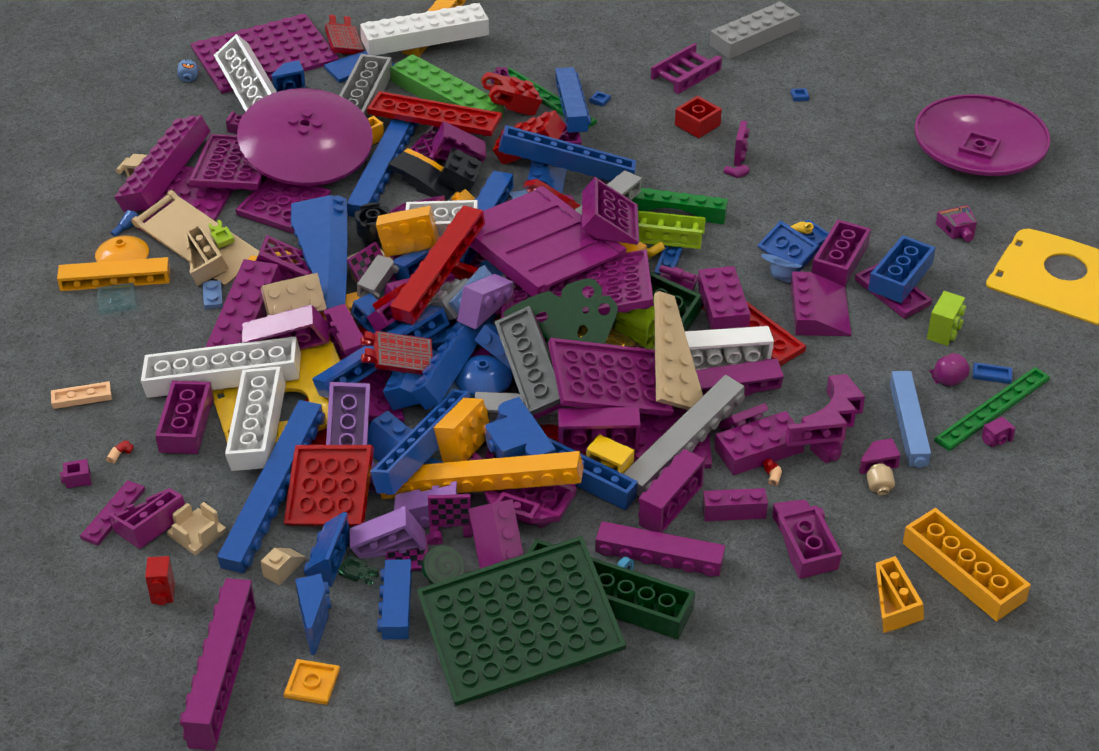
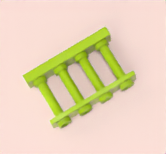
(671, 229)

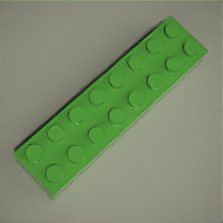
(437, 85)

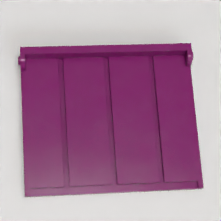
(540, 241)

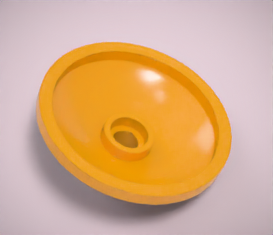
(122, 248)

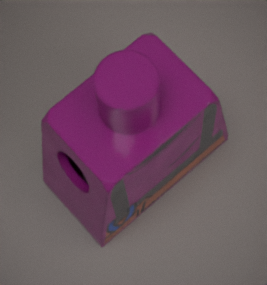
(957, 222)

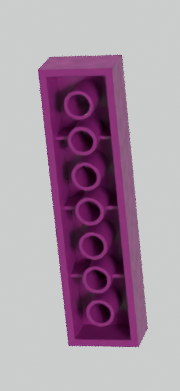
(162, 164)
(218, 665)

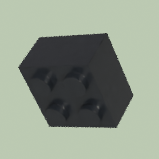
(459, 170)

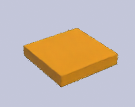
(312, 681)

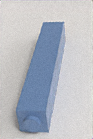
(910, 419)

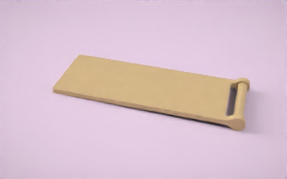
(173, 220)

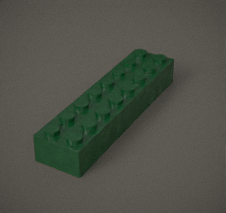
(641, 597)

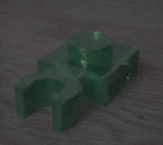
(356, 568)

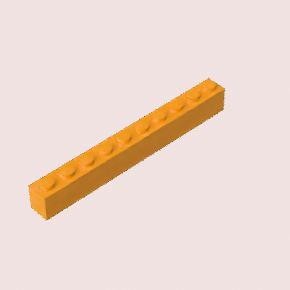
(498, 473)

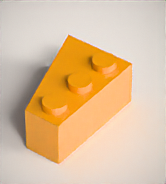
(897, 596)

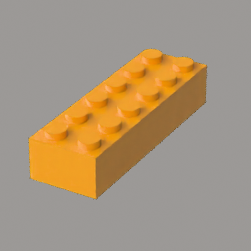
(966, 564)

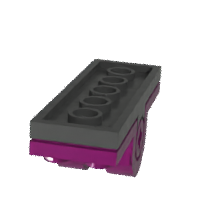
(529, 361)

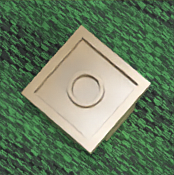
(196, 528)

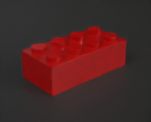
(547, 124)

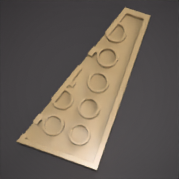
(675, 370)

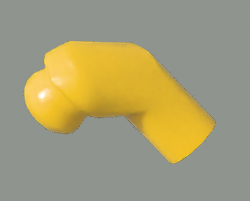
(803, 227)
(657, 248)

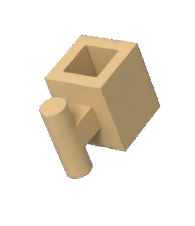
(130, 164)

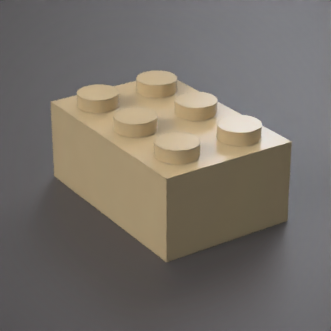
(293, 294)

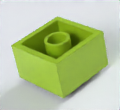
(946, 318)

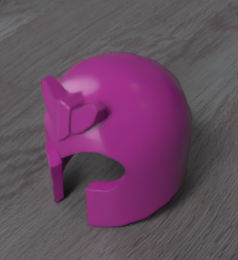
(950, 370)

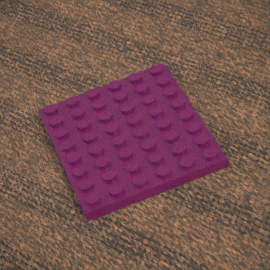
(273, 45)
(622, 278)

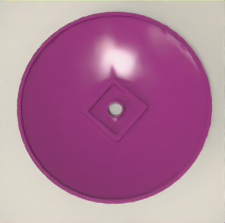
(982, 135)
(289, 152)

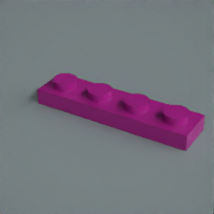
(101, 524)

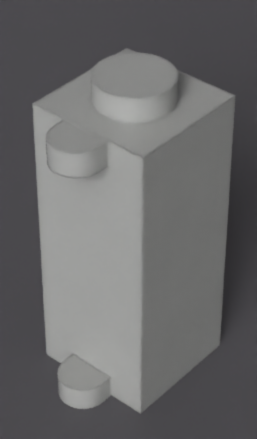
(376, 277)

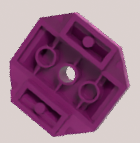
(536, 504)

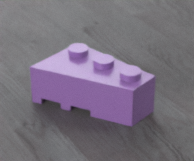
(483, 299)
(417, 502)
(387, 533)

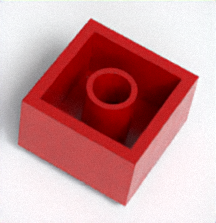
(698, 116)

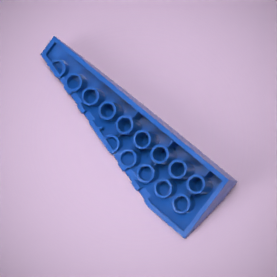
(323, 237)

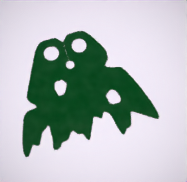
(566, 312)

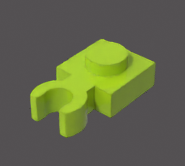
(221, 235)

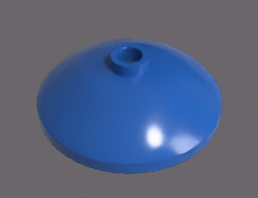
(484, 374)

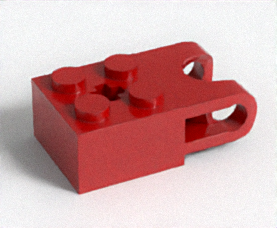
(512, 93)

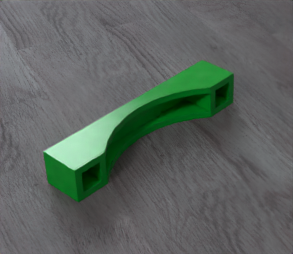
(711, 208)

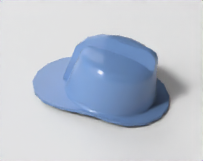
(781, 268)

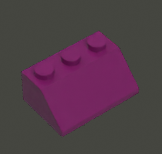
(495, 532)

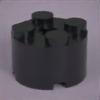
(366, 221)

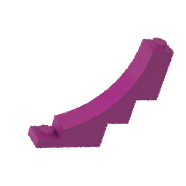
(831, 421)

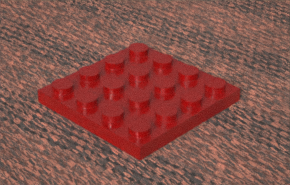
(328, 482)

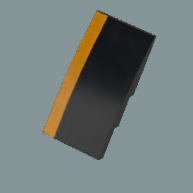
(420, 172)

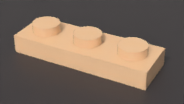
(81, 395)

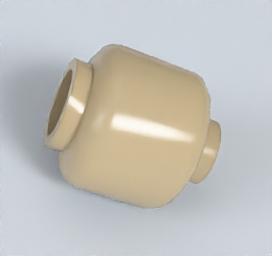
(880, 479)

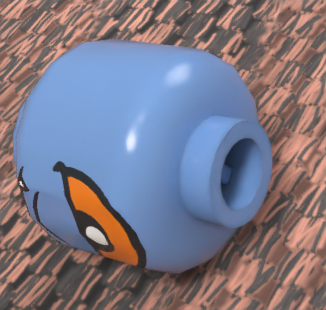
(187, 70)

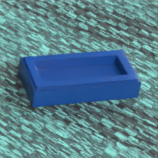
(992, 373)

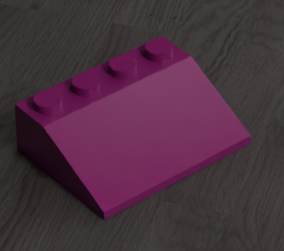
(609, 214)
(819, 306)

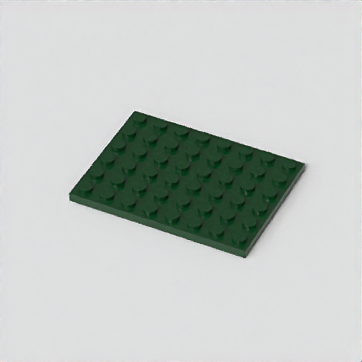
(520, 620)

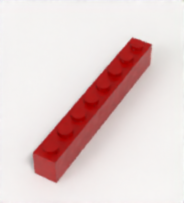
(437, 265)

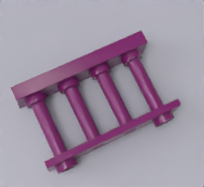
(689, 78)

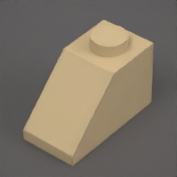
(281, 564)

